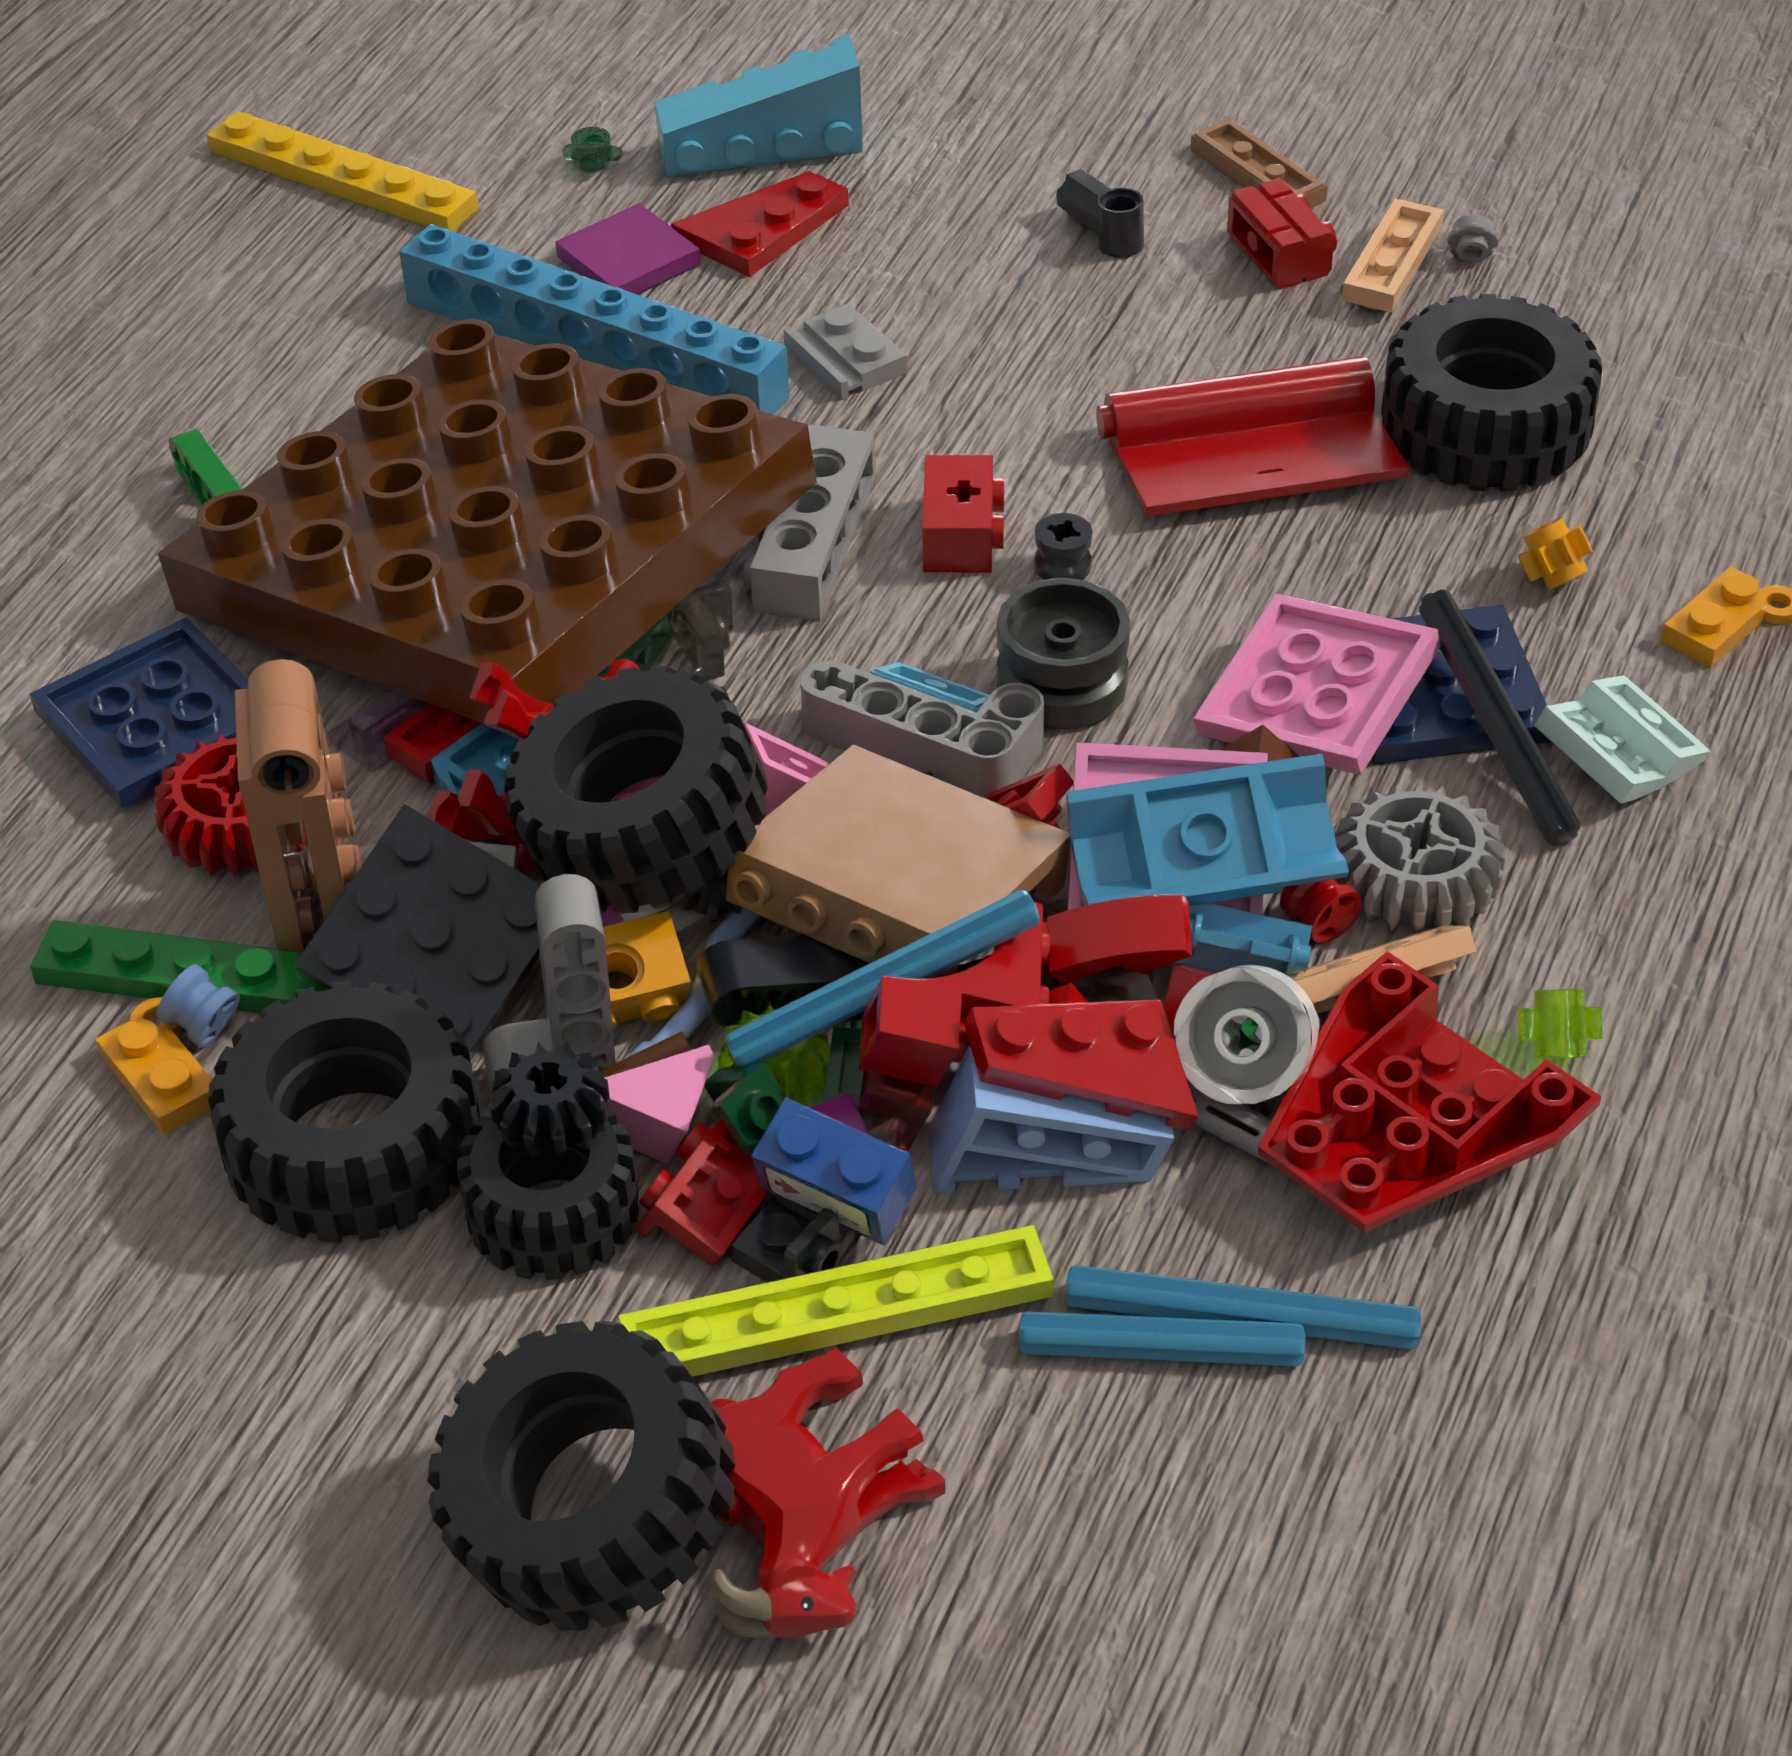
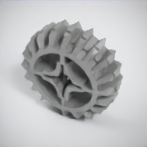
(1420, 857)

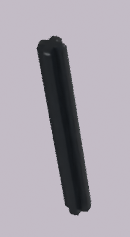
(1500, 719)

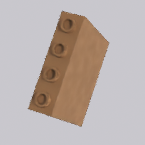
(889, 856)

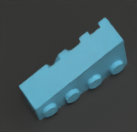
(766, 115)

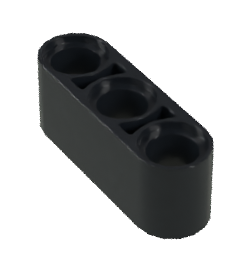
(768, 970)

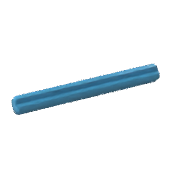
(853, 992)
(1198, 1299)

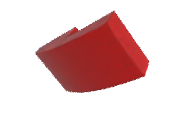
(1125, 931)

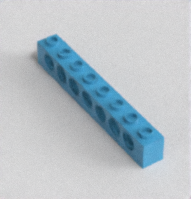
(600, 321)

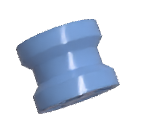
(197, 1006)

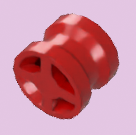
(1322, 905)

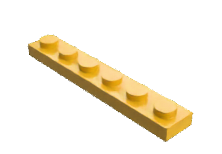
(342, 171)

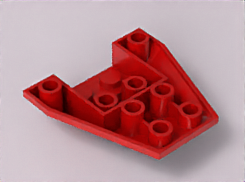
(1409, 1107)

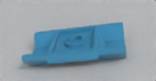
(1206, 833)

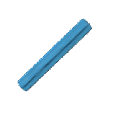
(1162, 1338)

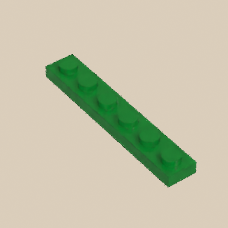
(149, 963)

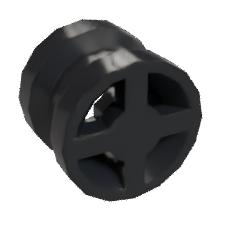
(1063, 547)

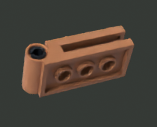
(290, 781)

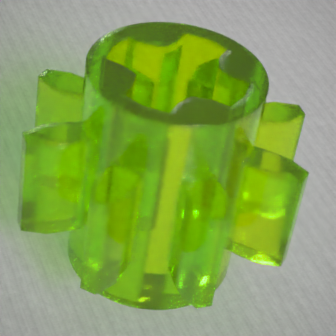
(1560, 1023)

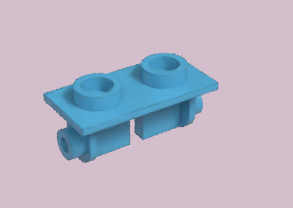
(1236, 938)

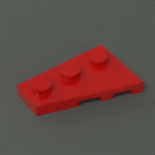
(764, 223)
(1087, 1050)

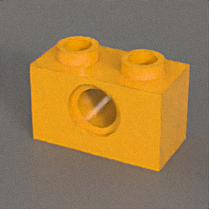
(653, 958)

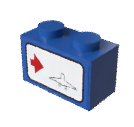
(834, 1167)

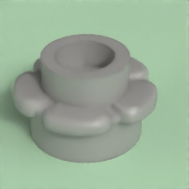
(1473, 238)

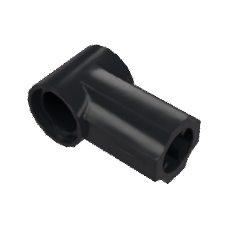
(1111, 213)

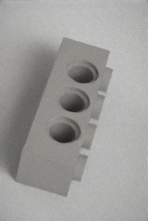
(809, 540)

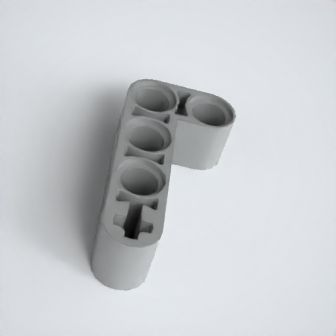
(923, 732)
(573, 981)

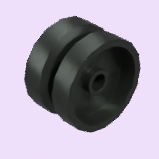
(1069, 646)

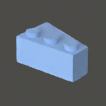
(1015, 1135)

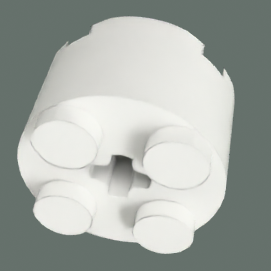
(1209, 1041)

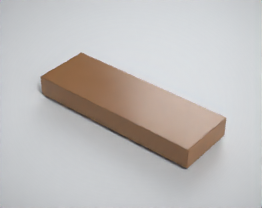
(1253, 161)

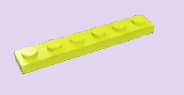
(850, 1302)

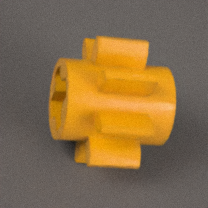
(1555, 553)

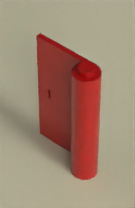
(1250, 436)

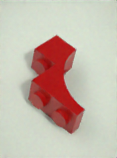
(918, 1024)

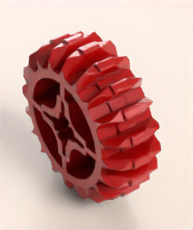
(204, 809)

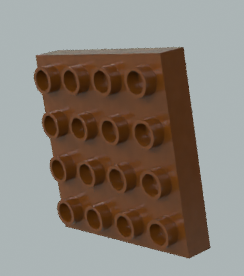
(489, 515)

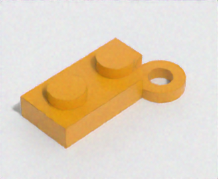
(1725, 616)
(156, 1068)

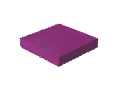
(629, 250)

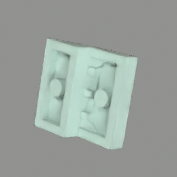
(1622, 738)

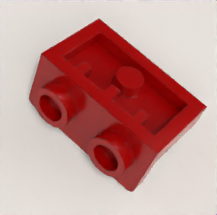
(707, 1195)

